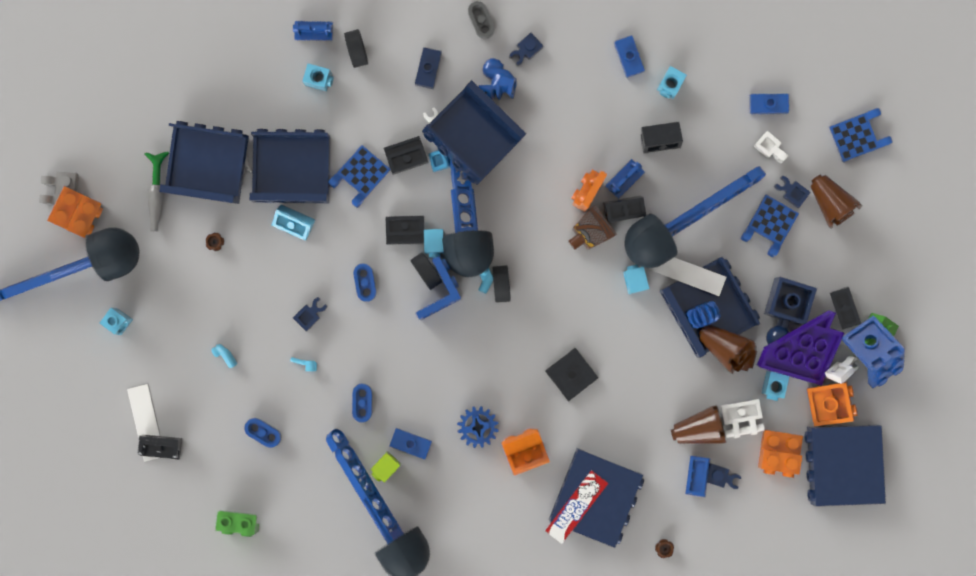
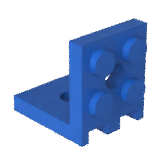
(451, 285)
(882, 358)

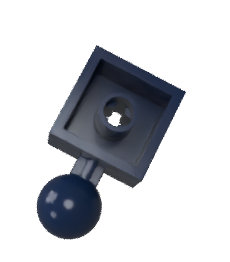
(778, 307)

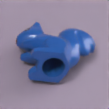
(502, 80)

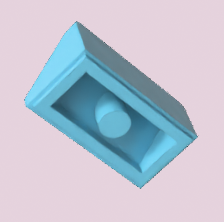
(293, 222)

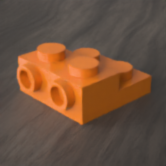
(592, 183)
(75, 212)
(832, 404)
(780, 453)

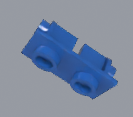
(313, 30)
(625, 178)

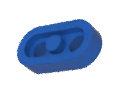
(364, 282)
(362, 402)
(262, 433)

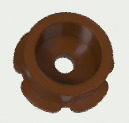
(209, 241)
(664, 553)

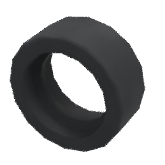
(356, 48)
(426, 271)
(501, 283)

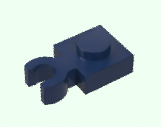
(527, 47)
(795, 193)
(308, 316)
(719, 476)

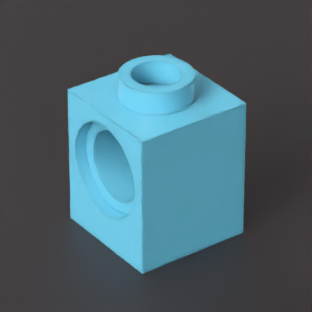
(310, 74)
(675, 76)
(433, 242)
(635, 279)
(116, 321)
(782, 381)

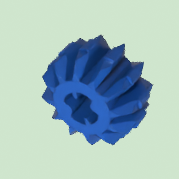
(703, 314)

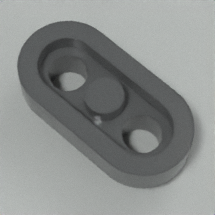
(481, 20)

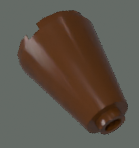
(833, 200)
(728, 348)
(700, 428)

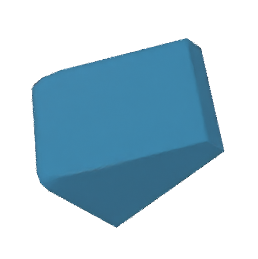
(439, 161)

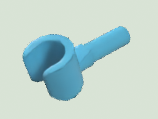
(310, 365)

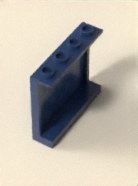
(473, 133)
(206, 162)
(290, 166)
(732, 302)
(845, 465)
(611, 508)

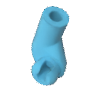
(487, 279)
(226, 355)

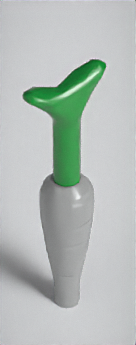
(155, 197)

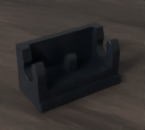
(661, 137)
(624, 209)
(845, 308)
(159, 446)

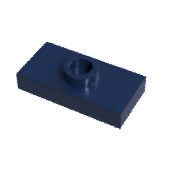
(428, 68)

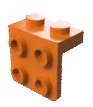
(525, 451)

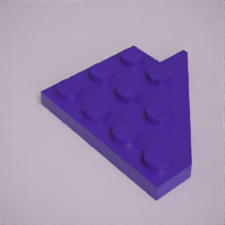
(804, 351)

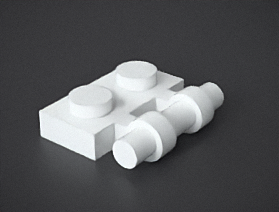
(742, 412)

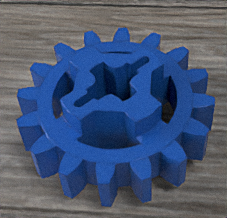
(487, 424)

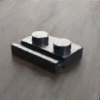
(406, 155)
(404, 230)

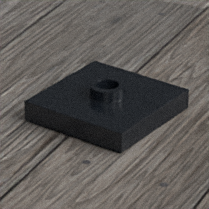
(571, 374)

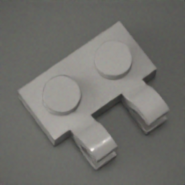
(62, 179)

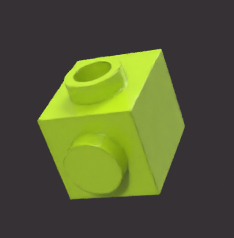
(385, 467)

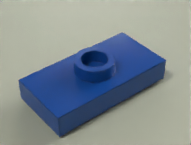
(629, 56)
(769, 103)
(410, 443)
(697, 476)

